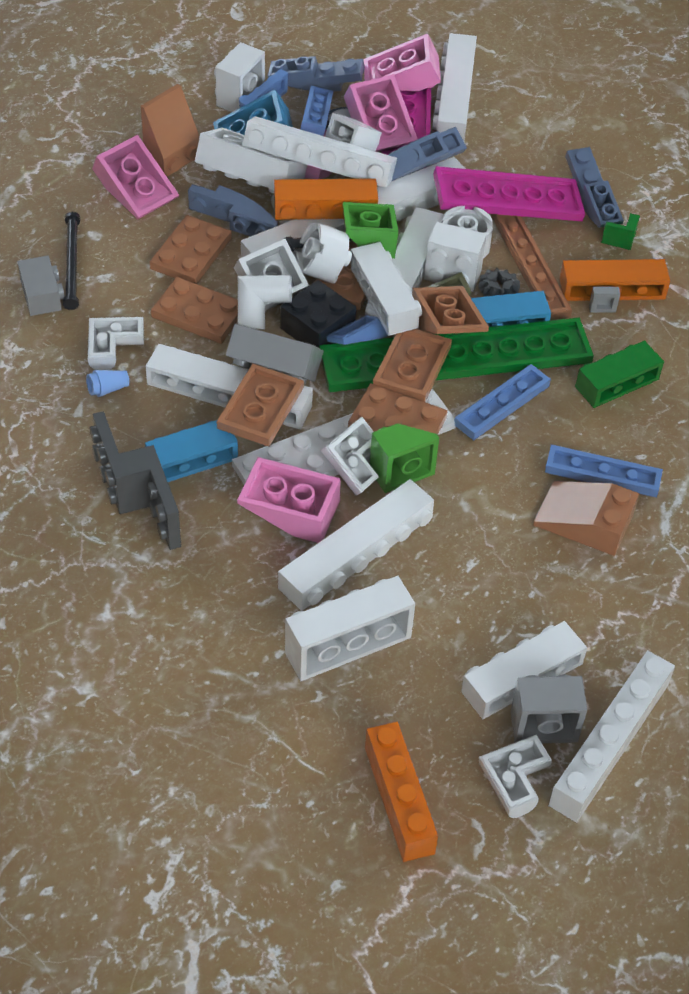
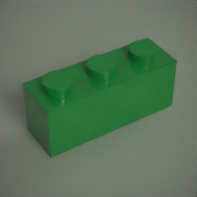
(619, 373)

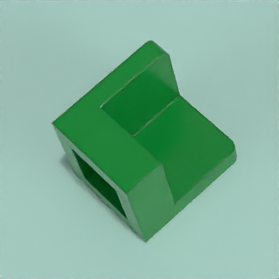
(621, 235)

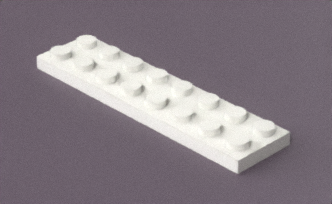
(305, 448)

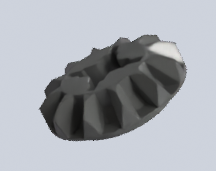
(489, 286)

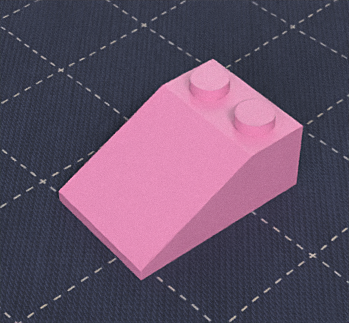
(412, 63)
(382, 108)
(134, 177)
(291, 498)

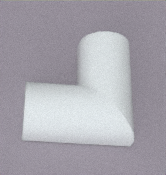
(258, 290)
(109, 332)
(347, 458)
(508, 771)

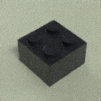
(316, 314)

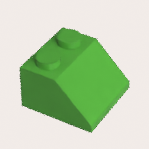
(371, 224)
(402, 455)

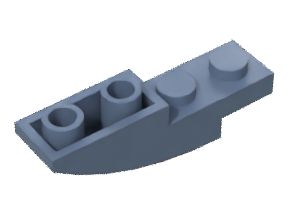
(327, 75)
(427, 151)
(594, 192)
(228, 205)

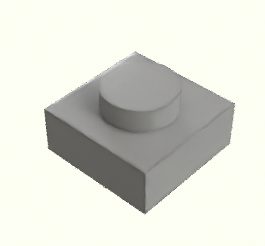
(604, 299)

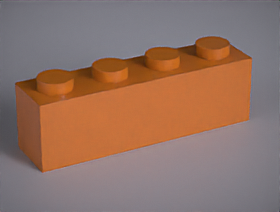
(320, 197)
(635, 278)
(401, 792)

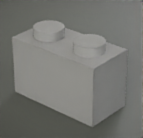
(40, 285)

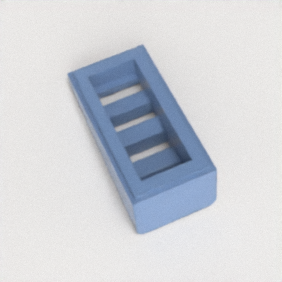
(360, 330)

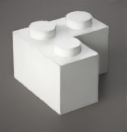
(353, 132)

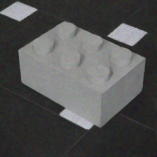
(274, 353)

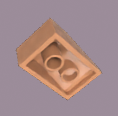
(169, 130)
(448, 311)
(588, 513)

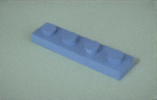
(317, 110)
(502, 402)
(603, 469)

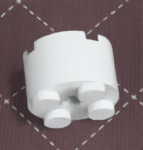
(471, 219)
(324, 252)

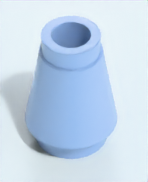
(106, 381)

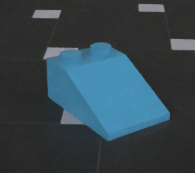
(267, 107)

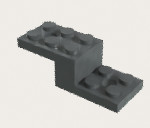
(135, 480)

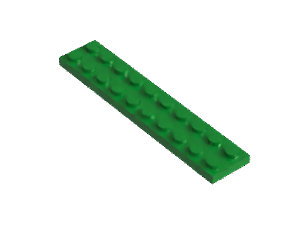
(471, 354)

